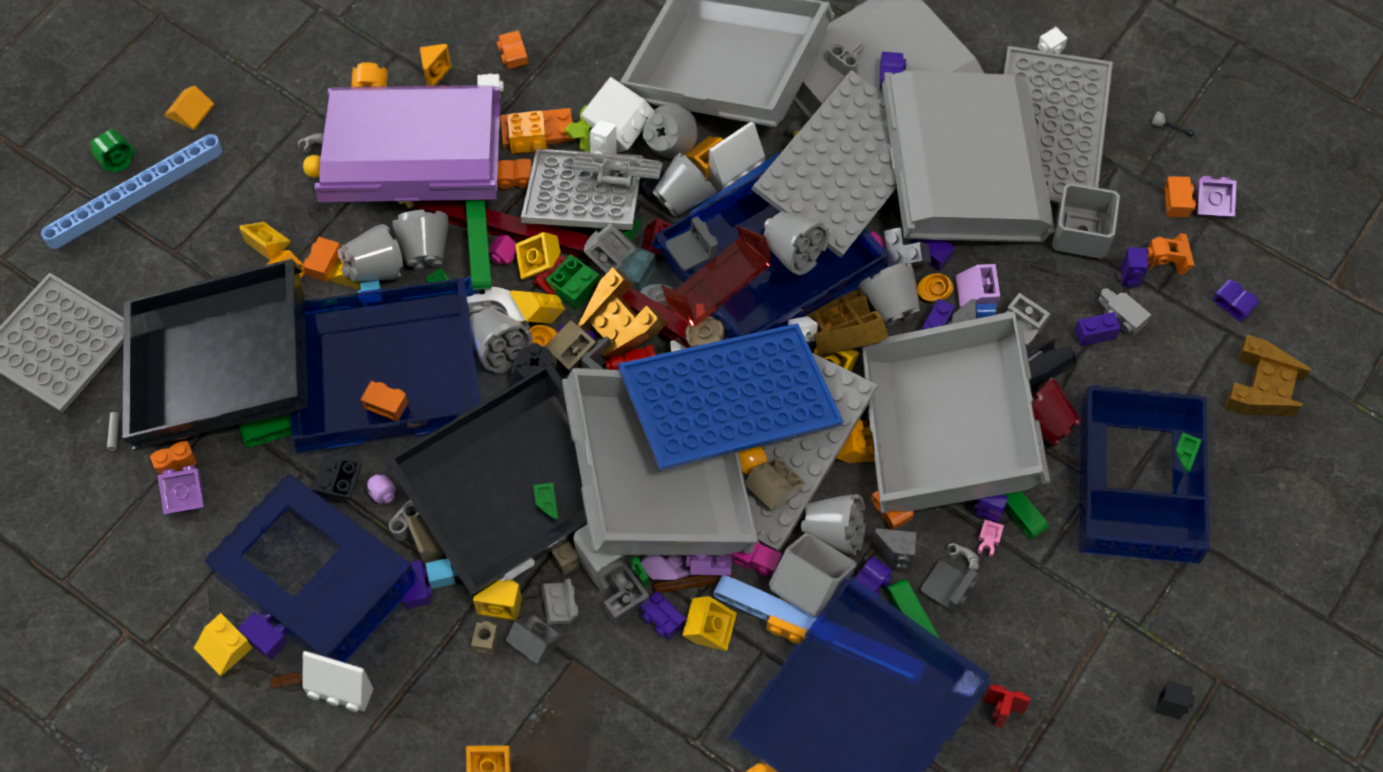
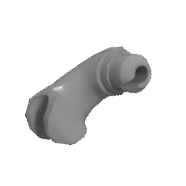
(309, 141)
(970, 556)

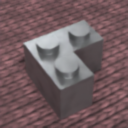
(903, 251)
(628, 598)

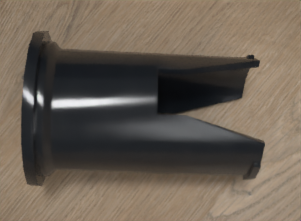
(1049, 362)

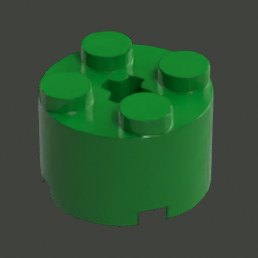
(112, 151)

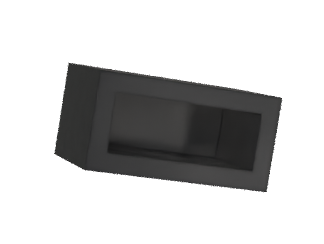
(1175, 700)

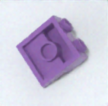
(1216, 197)
(181, 490)
(709, 564)

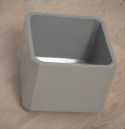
(1088, 210)
(599, 564)
(811, 574)

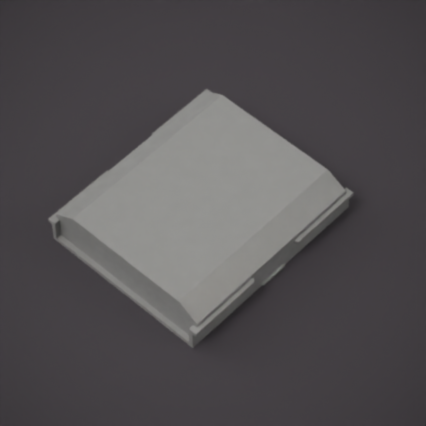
(884, 27)
(729, 56)
(966, 157)
(953, 414)
(632, 502)

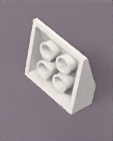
(620, 107)
(735, 156)
(336, 682)

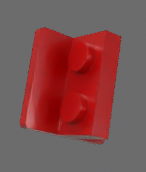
(1004, 702)

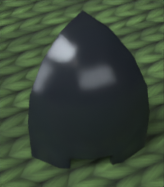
(648, 185)

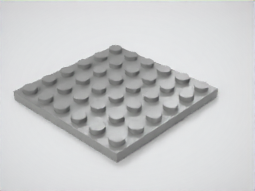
(574, 197)
(58, 342)

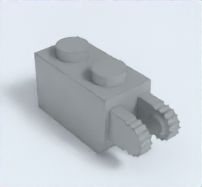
(1129, 313)

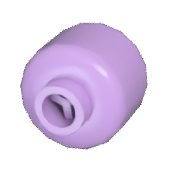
(381, 489)

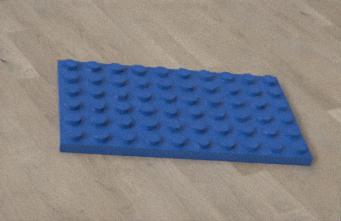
(729, 396)

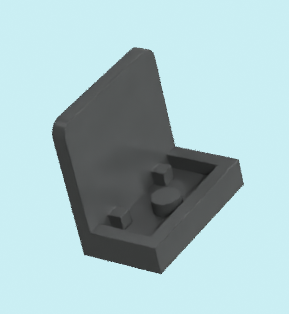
(693, 246)
(594, 358)
(949, 586)

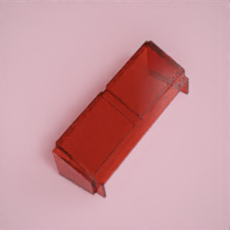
(720, 277)

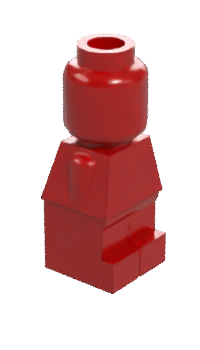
(613, 362)

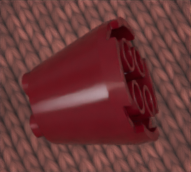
(1053, 412)

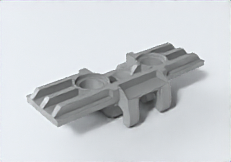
(606, 162)

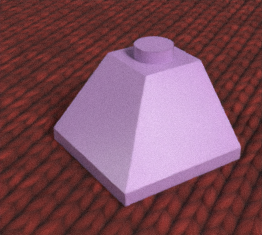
(666, 567)

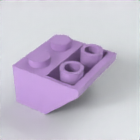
(978, 284)

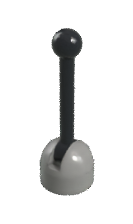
(1160, 119)

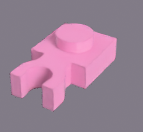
(990, 536)

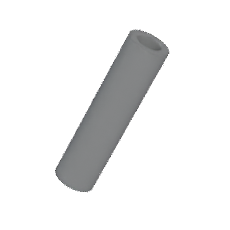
(113, 431)

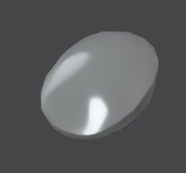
(656, 293)

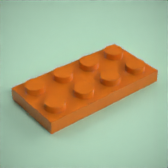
(554, 124)

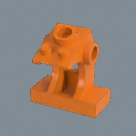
(1181, 255)

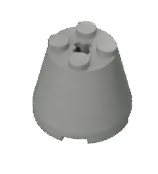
(670, 131)
(683, 186)
(422, 237)
(796, 240)
(371, 256)
(893, 293)
(498, 339)
(837, 522)

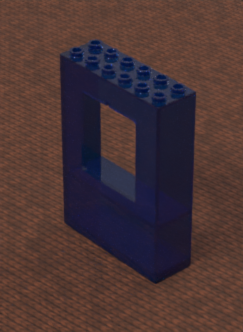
(1137, 520)
(342, 599)

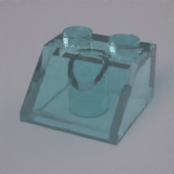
(638, 267)

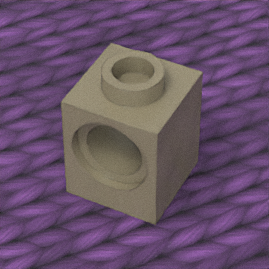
(566, 558)
(485, 646)

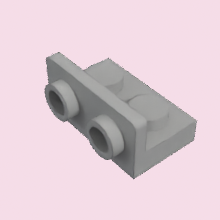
(559, 602)

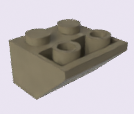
(570, 345)
(774, 483)

